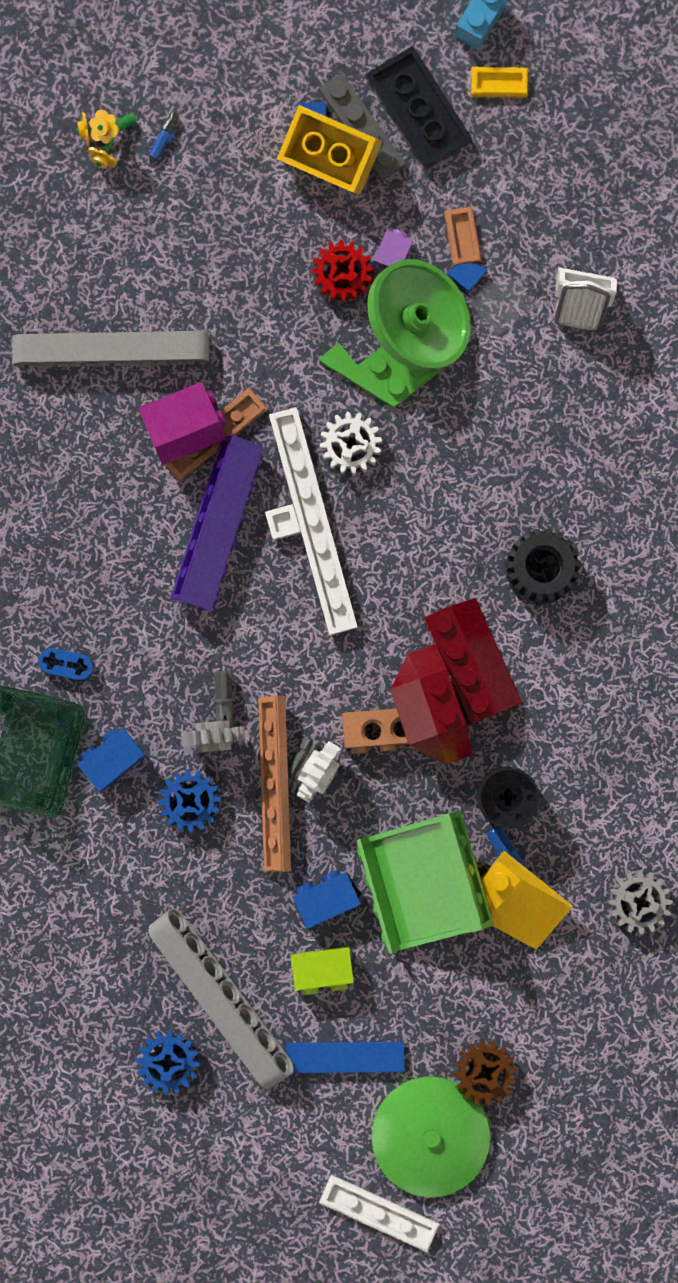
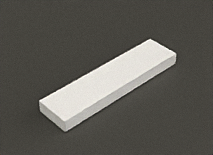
(379, 1213)

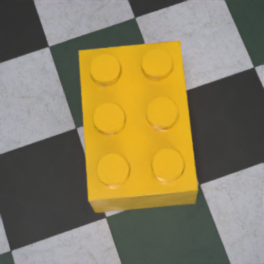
(329, 150)

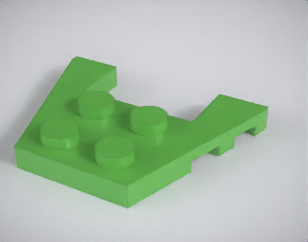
(377, 374)

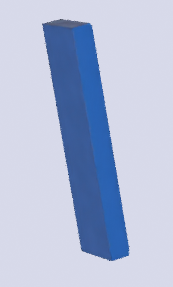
(346, 1057)

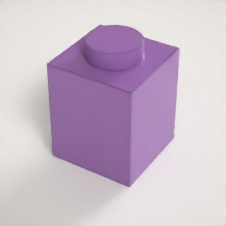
(393, 248)

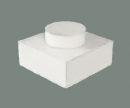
(282, 522)

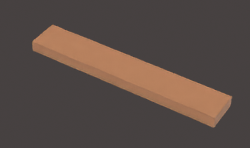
(274, 784)

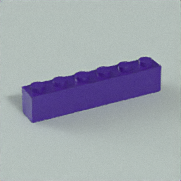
(217, 523)

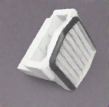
(583, 299)

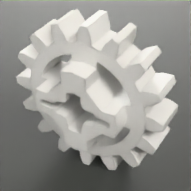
(338, 438)
(318, 771)

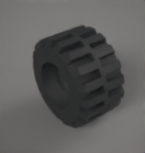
(553, 544)

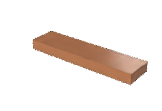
(238, 417)

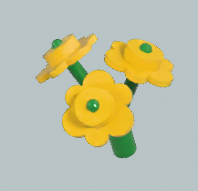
(104, 129)

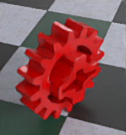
(351, 279)

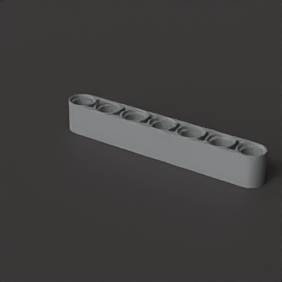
(110, 347)
(220, 999)

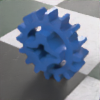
(198, 790)
(167, 1075)

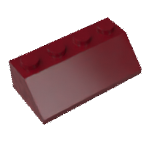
(472, 660)

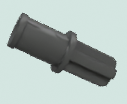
(223, 696)

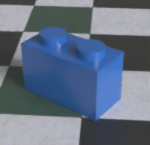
(111, 759)
(326, 899)

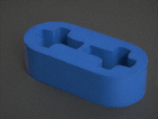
(67, 657)

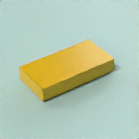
(499, 82)

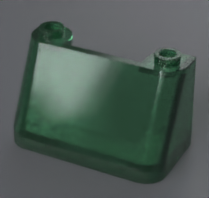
(37, 750)

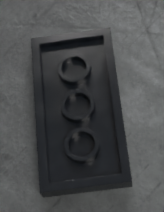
(418, 108)

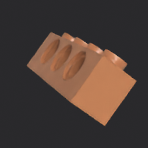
(354, 726)

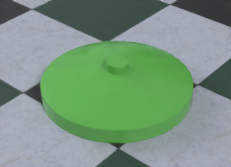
(418, 315)
(430, 1137)

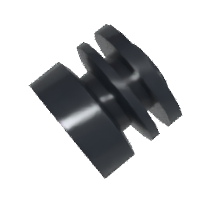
(520, 809)

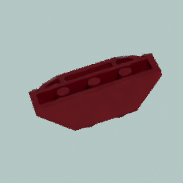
(430, 707)

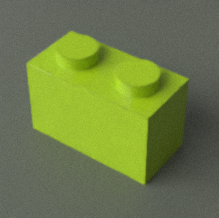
(322, 969)

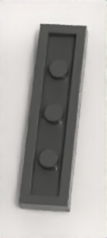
(353, 113)

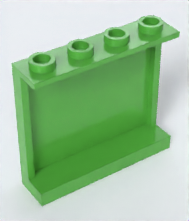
(424, 882)

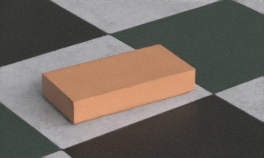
(462, 236)

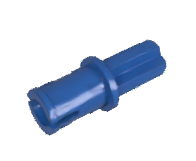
(502, 843)

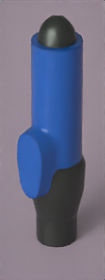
(165, 137)

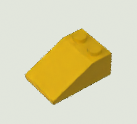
(521, 901)

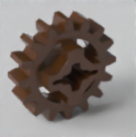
(490, 1085)

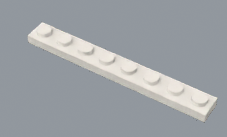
(313, 521)

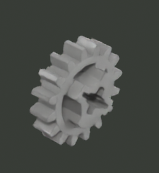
(213, 736)
(646, 889)

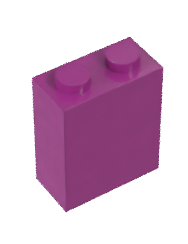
(183, 422)

